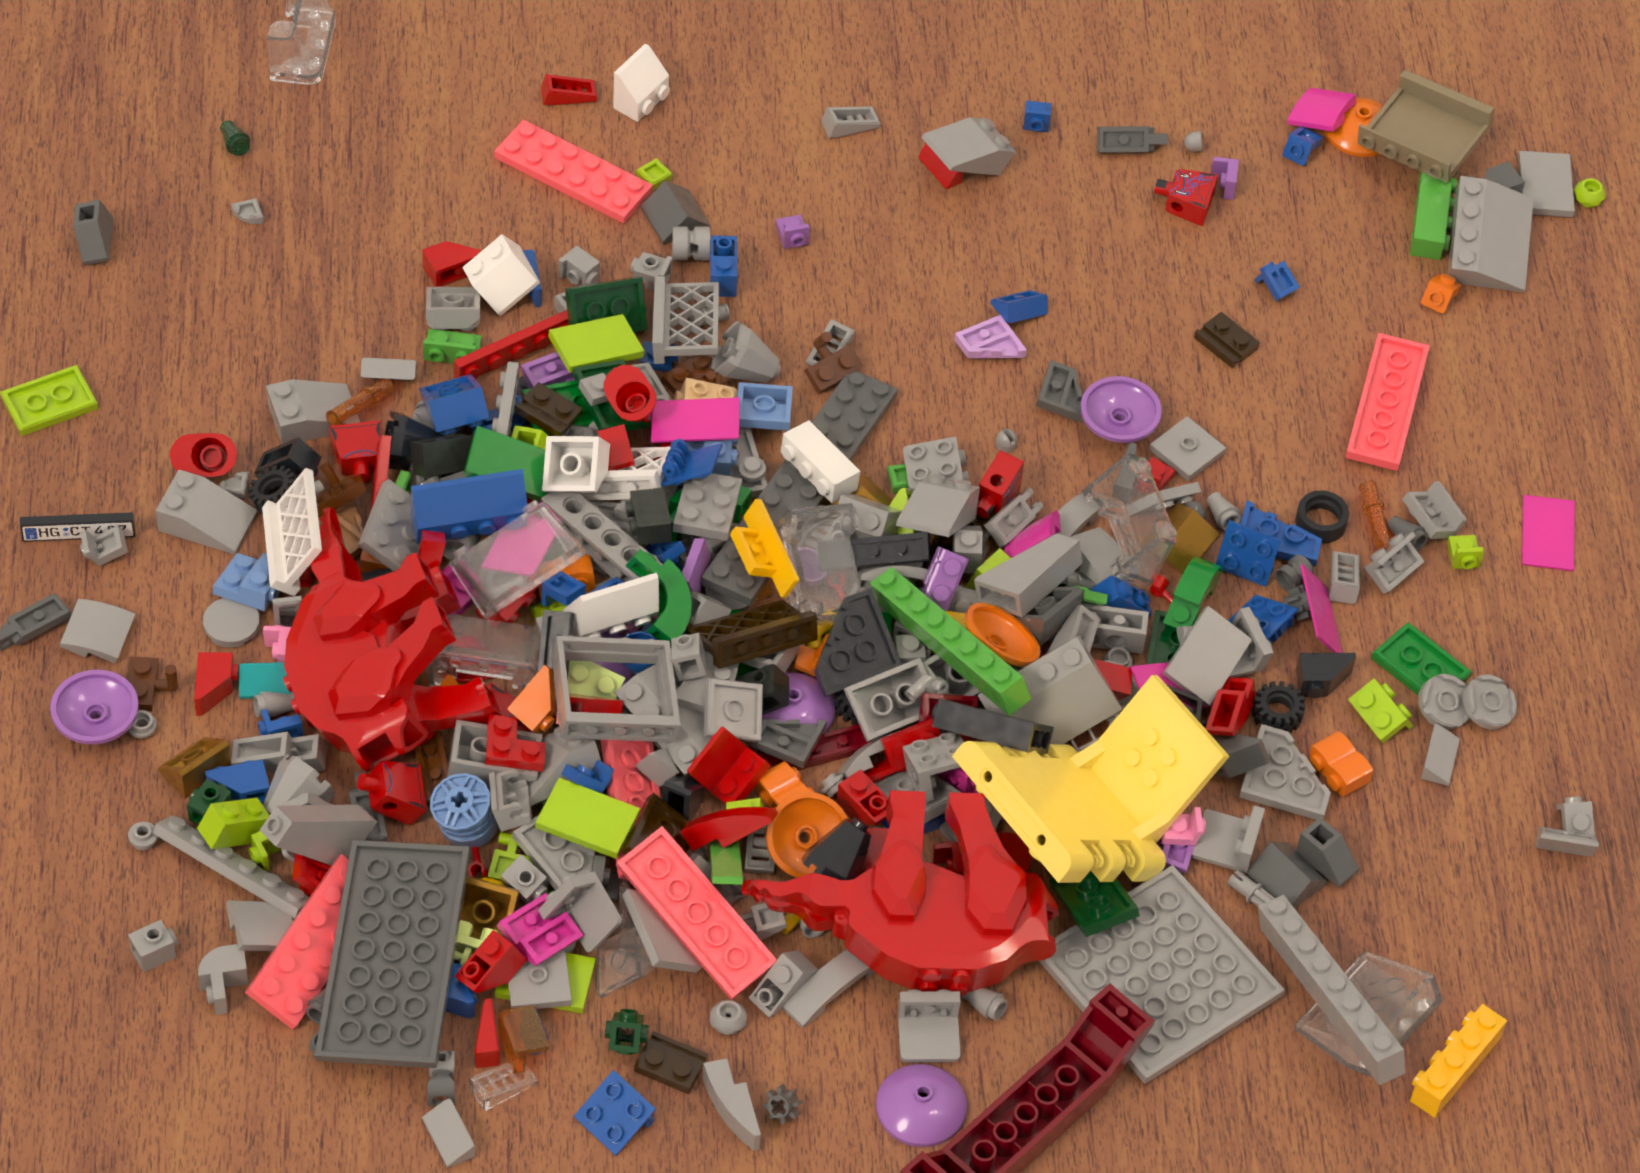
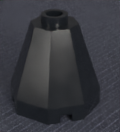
(403, 431)
(840, 851)

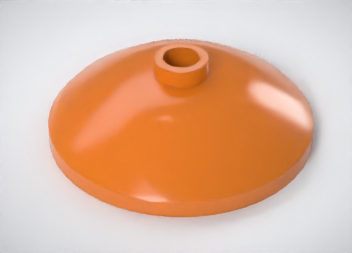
(1346, 136)
(1002, 634)
(800, 813)

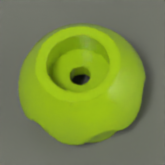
(1590, 192)

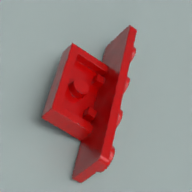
(893, 749)

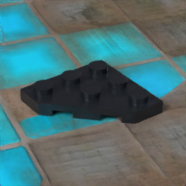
(856, 645)

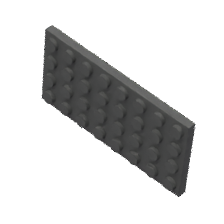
(393, 954)

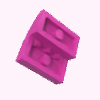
(1321, 109)
(1034, 534)
(538, 937)

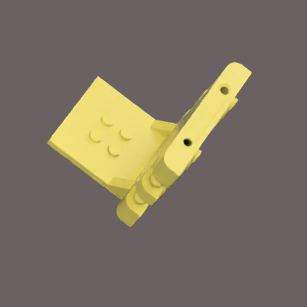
(1110, 799)

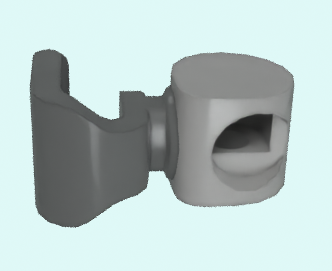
(441, 1081)

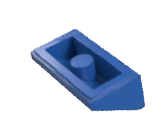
(1021, 305)

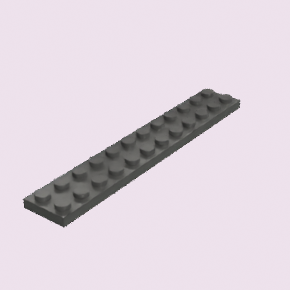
(847, 423)

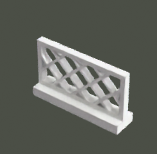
(620, 482)
(291, 533)

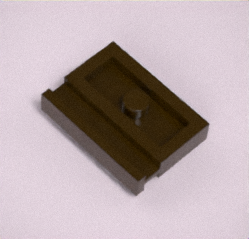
(1226, 340)
(548, 410)
(670, 1062)

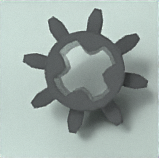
(1298, 599)
(776, 1099)

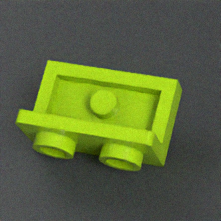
(1380, 711)

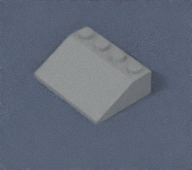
(1490, 235)
(1064, 692)
(643, 698)

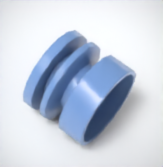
(464, 810)

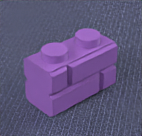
(943, 577)

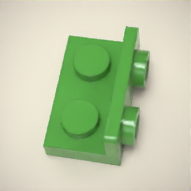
(449, 346)

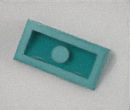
(261, 677)

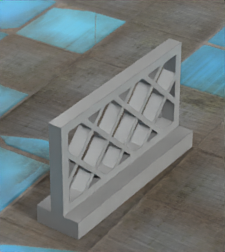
(665, 319)

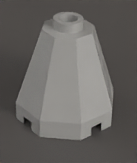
(745, 356)
(293, 779)

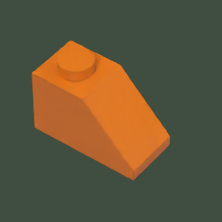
(537, 702)

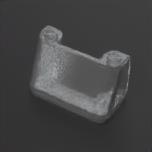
(301, 46)
(1137, 519)
(822, 557)
(516, 558)
(488, 650)

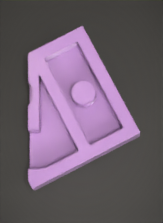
(990, 340)

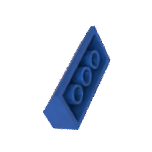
(468, 504)

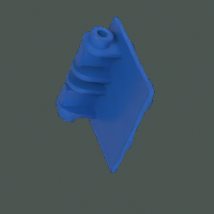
(685, 464)
(1248, 553)
(1272, 616)
(615, 1113)

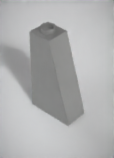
(1029, 576)
(318, 830)

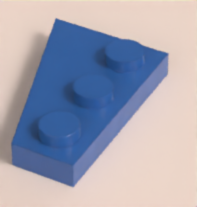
(1293, 538)

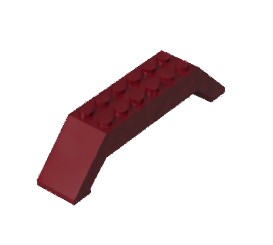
(1048, 1095)

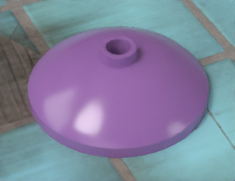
(1122, 400)
(90, 696)
(809, 702)
(920, 1119)

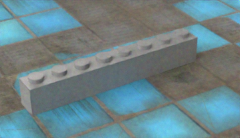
(1332, 990)

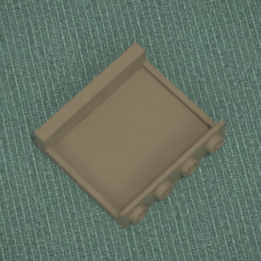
(1427, 127)

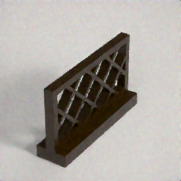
(755, 632)

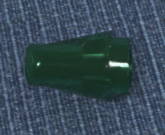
(235, 139)

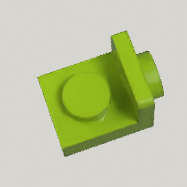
(1465, 552)

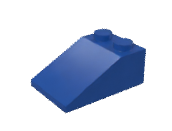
(455, 404)

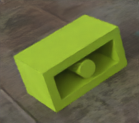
(232, 822)

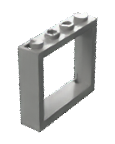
(609, 725)

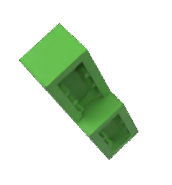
(725, 863)

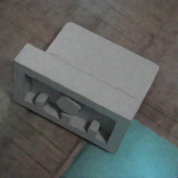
(928, 758)
(1229, 839)

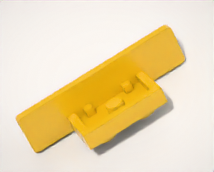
(763, 549)

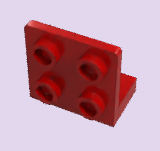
(728, 767)

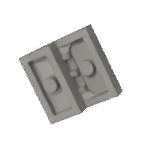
(1098, 554)
(97, 629)
(257, 924)

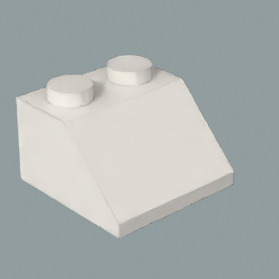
(640, 84)
(501, 274)
(575, 463)

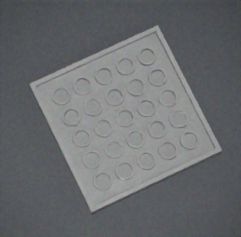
(1173, 965)

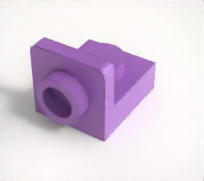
(1227, 172)
(793, 231)

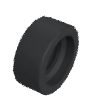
(1327, 501)

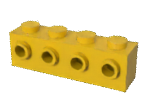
(1458, 1060)

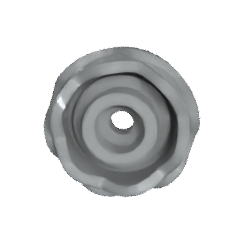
(724, 1024)

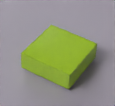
(654, 173)

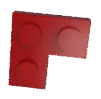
(506, 750)

